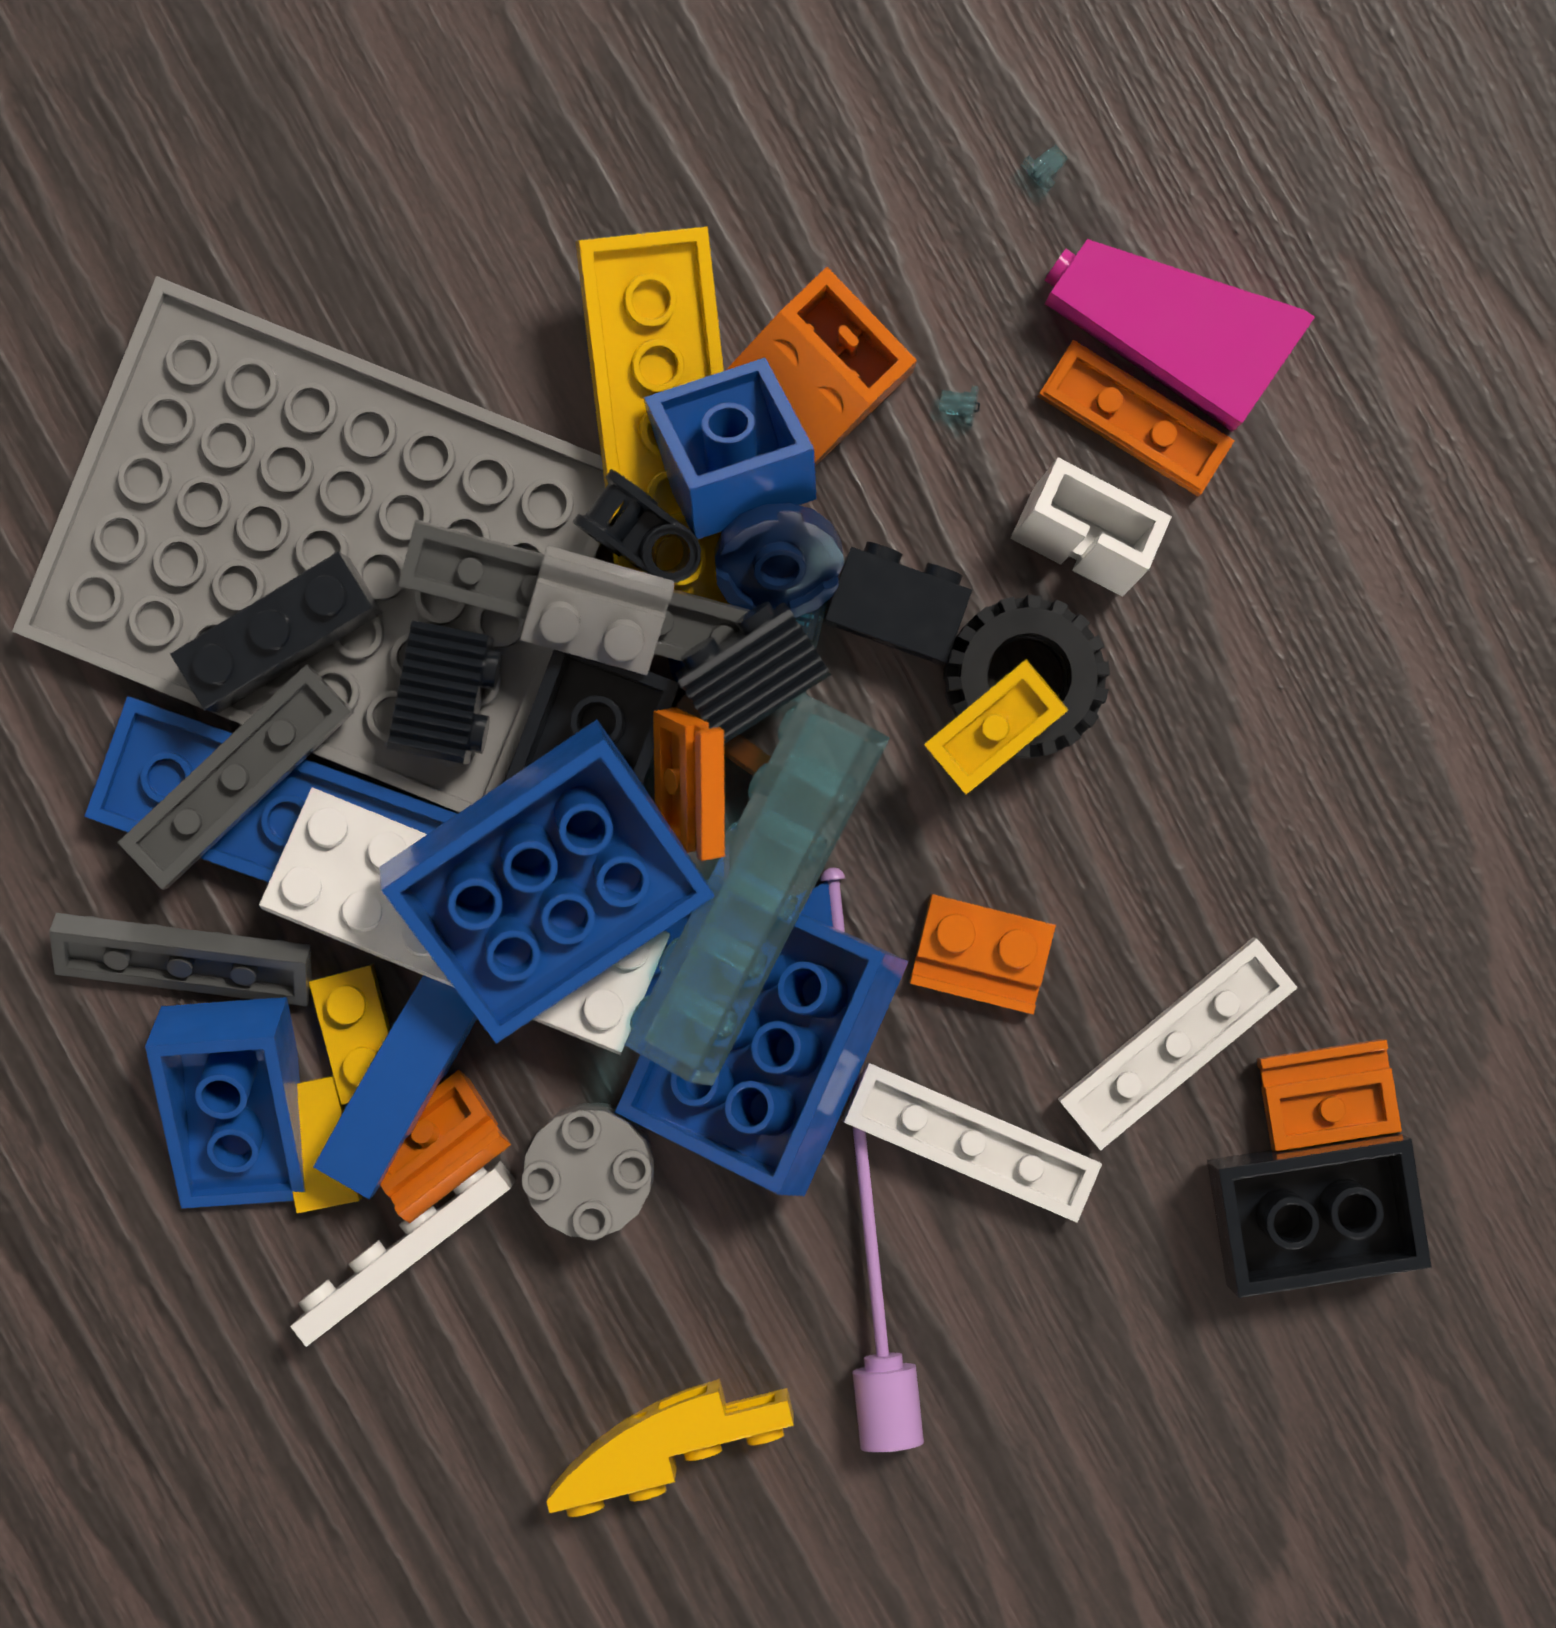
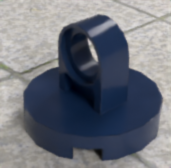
(779, 557)

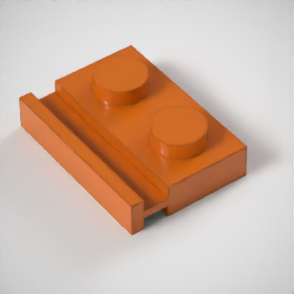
(690, 780)
(982, 954)
(1329, 1095)
(444, 1149)

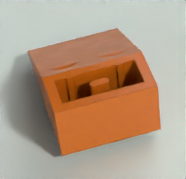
(830, 360)

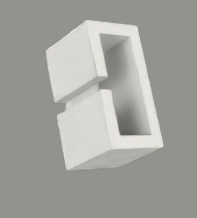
(1093, 523)

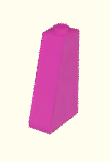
(1178, 327)

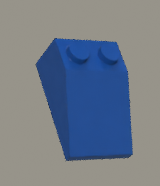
(229, 1100)

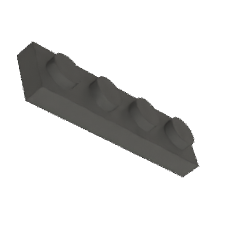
(235, 777)
(180, 958)

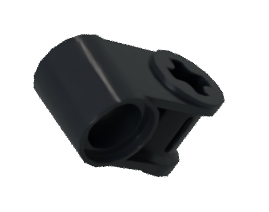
(637, 528)

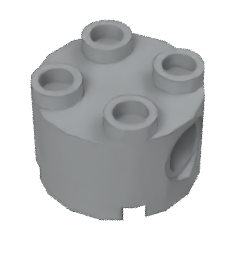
(588, 1170)

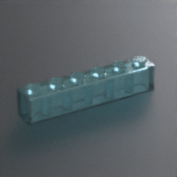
(759, 890)

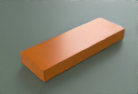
(1136, 418)

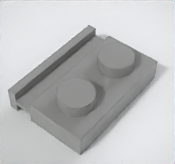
(597, 610)

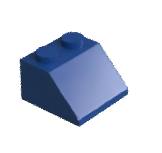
(731, 446)

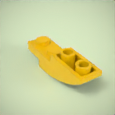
(641, 1449)

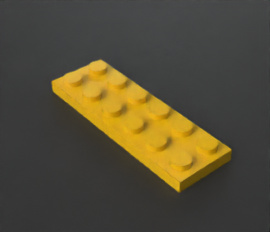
(647, 332)

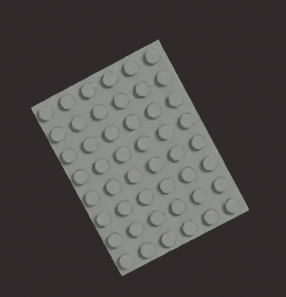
(254, 457)

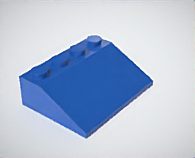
(544, 882)
(787, 1067)

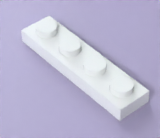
(1177, 1043)
(971, 1142)
(379, 1266)

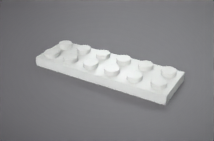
(334, 887)

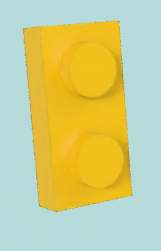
(996, 726)
(351, 1024)

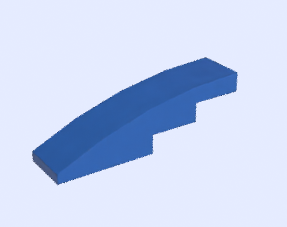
(397, 1087)

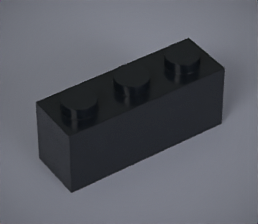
(276, 633)

